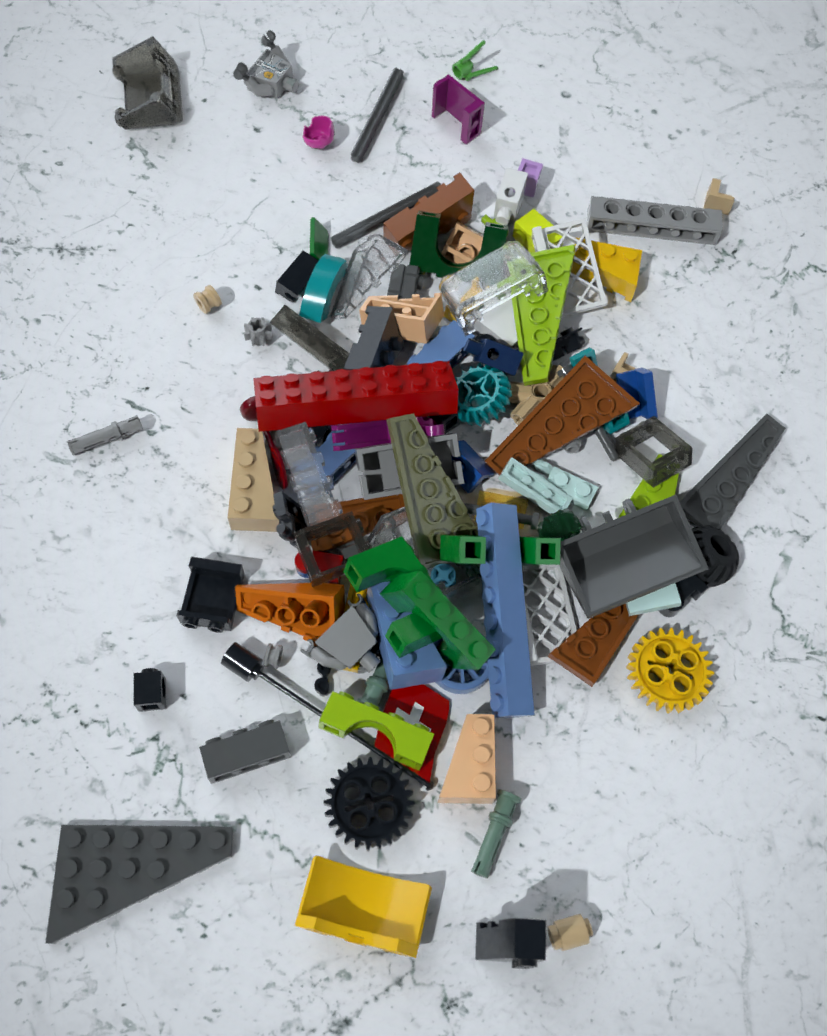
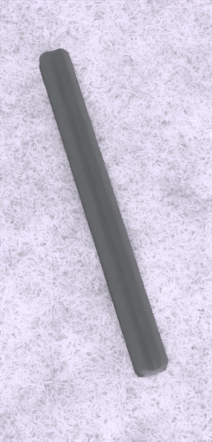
(376, 116)
(379, 218)

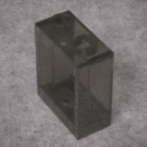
(665, 466)
(323, 529)

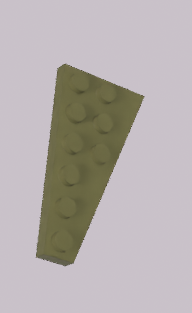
(428, 494)

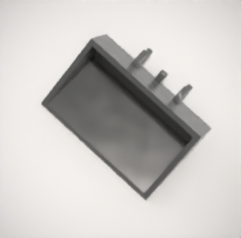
(630, 555)

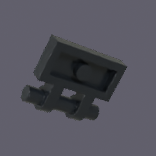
(290, 514)

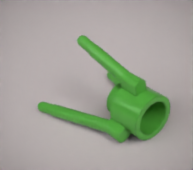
(464, 66)

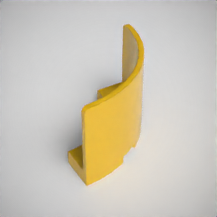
(364, 907)

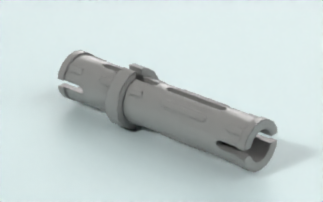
(105, 435)

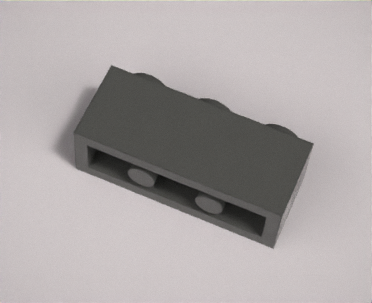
(244, 751)

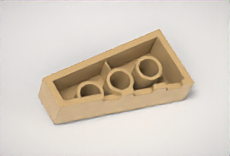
(251, 485)

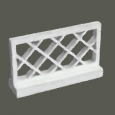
(541, 243)
(567, 614)

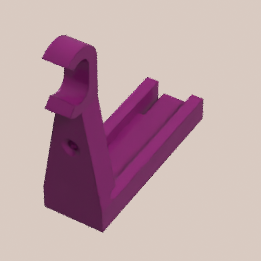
(371, 433)

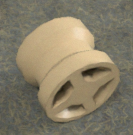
(207, 299)

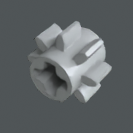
(258, 331)

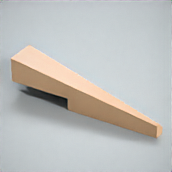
(462, 244)

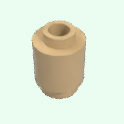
(570, 932)

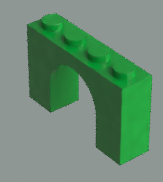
(472, 549)
(382, 565)
(462, 643)

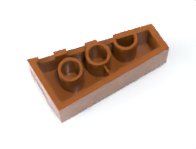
(451, 201)

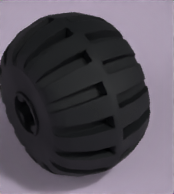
(718, 553)

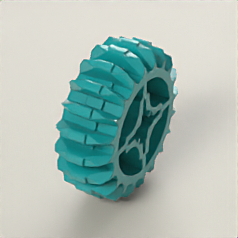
(477, 388)

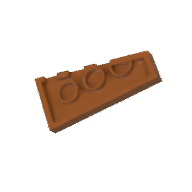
(594, 644)

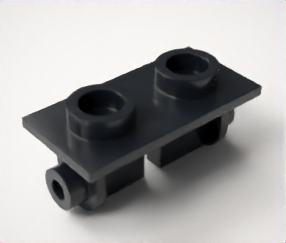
(570, 341)

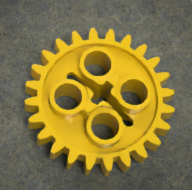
(664, 691)

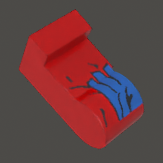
(324, 561)

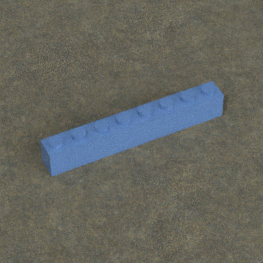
(505, 612)

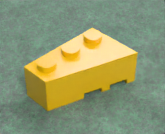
(616, 266)

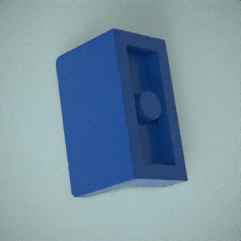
(640, 386)
(473, 467)

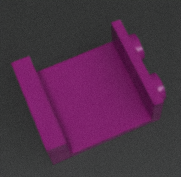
(460, 103)

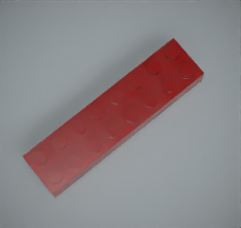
(355, 395)

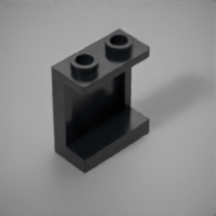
(211, 595)

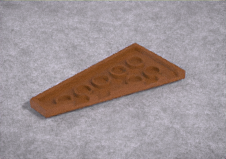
(571, 410)

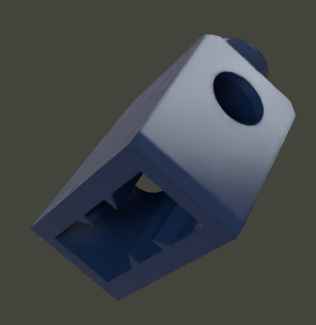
(501, 358)

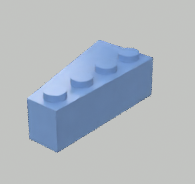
(412, 669)

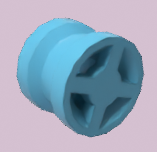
(445, 573)

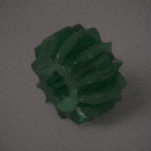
(560, 524)

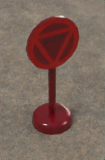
(248, 412)

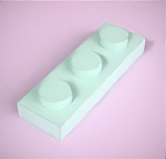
(534, 487)

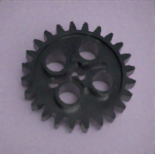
(375, 828)

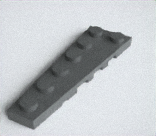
(723, 486)

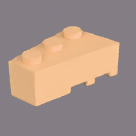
(415, 316)
(473, 764)

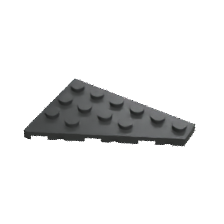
(119, 865)

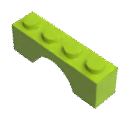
(345, 715)

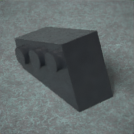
(512, 941)

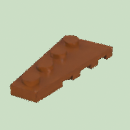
(369, 513)

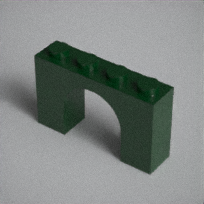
(425, 247)

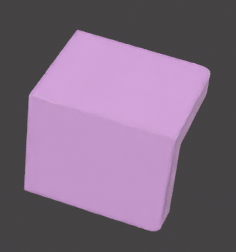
(534, 170)

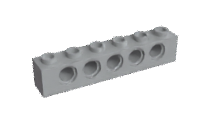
(654, 220)

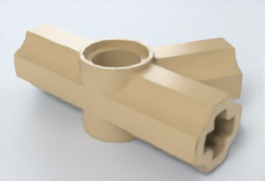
(526, 395)

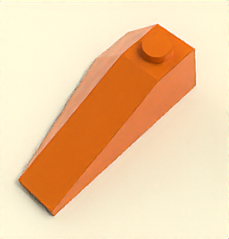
(293, 606)

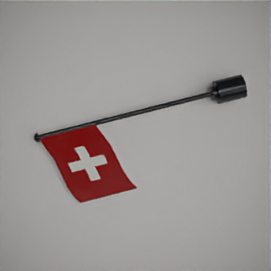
(413, 703)

